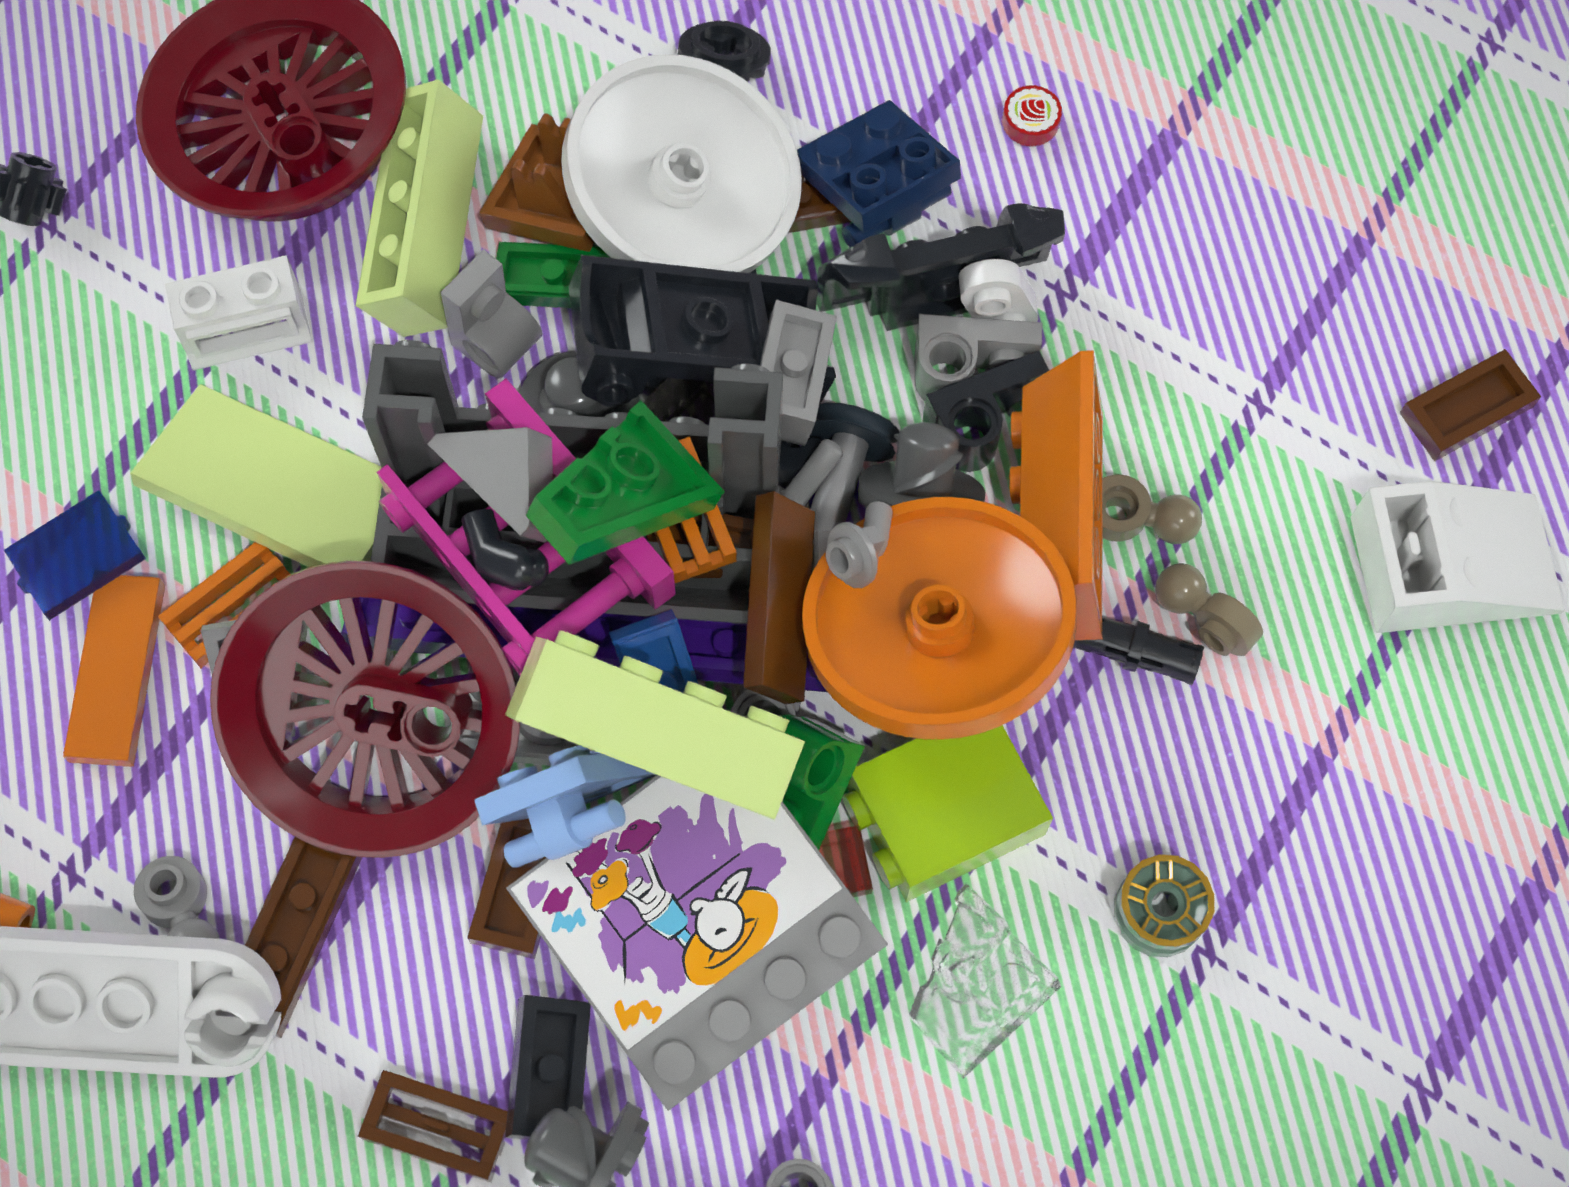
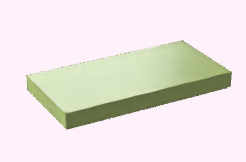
(264, 480)

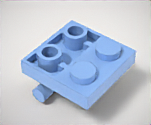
(557, 801)

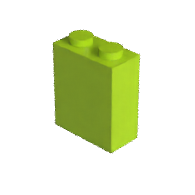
(945, 808)

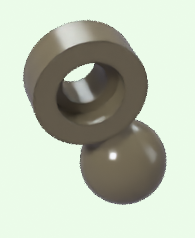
(1173, 518)
(1223, 620)

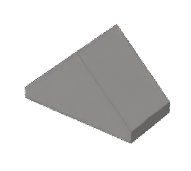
(502, 468)

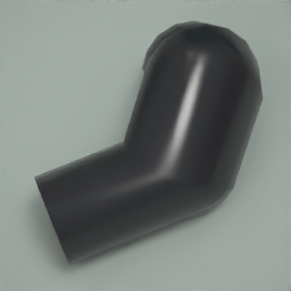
(500, 560)

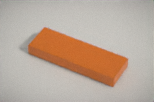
(114, 672)

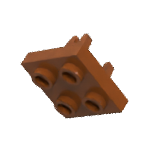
(532, 192)

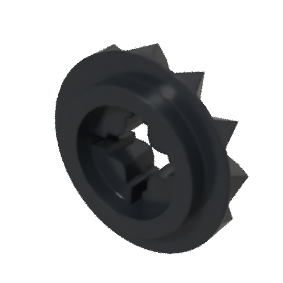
(719, 39)

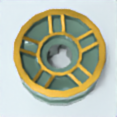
(1187, 893)

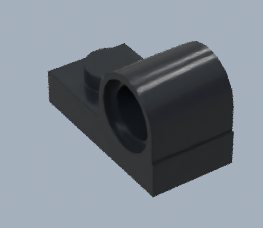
(980, 404)

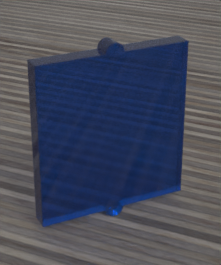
(74, 555)

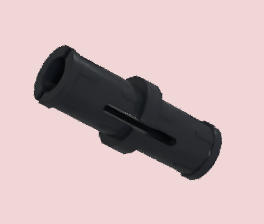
(1146, 650)

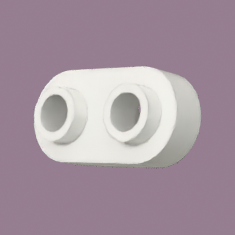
(997, 291)

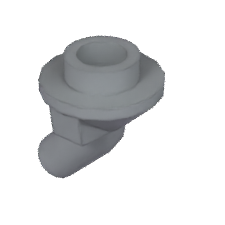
(855, 551)

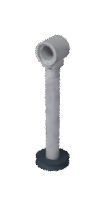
(862, 438)

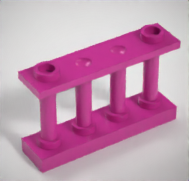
(635, 567)

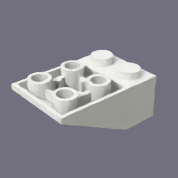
(1453, 556)

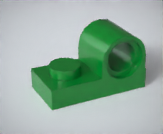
(819, 775)

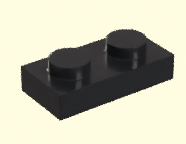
(546, 1060)

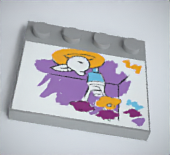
(696, 929)

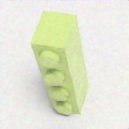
(420, 210)
(654, 726)

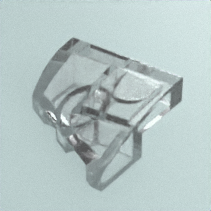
(979, 985)

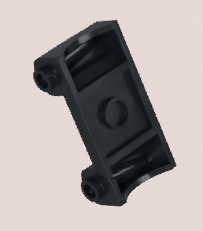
(670, 322)

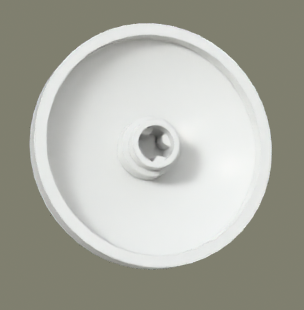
(681, 166)

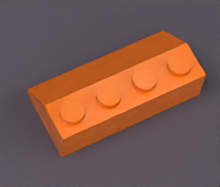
(1063, 475)

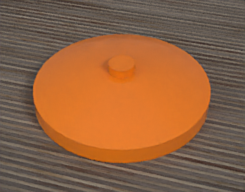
(953, 630)

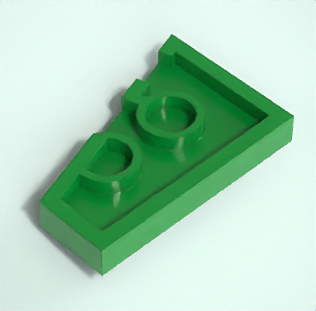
(623, 490)

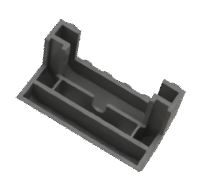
(414, 399)

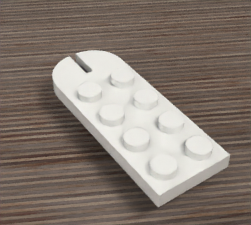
(134, 1003)

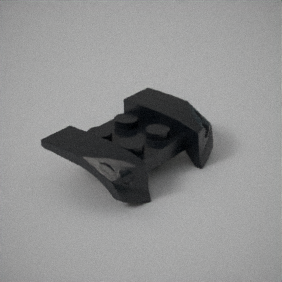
(925, 274)

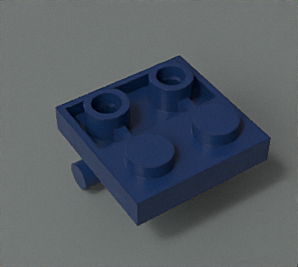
(879, 171)

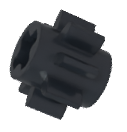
(29, 189)

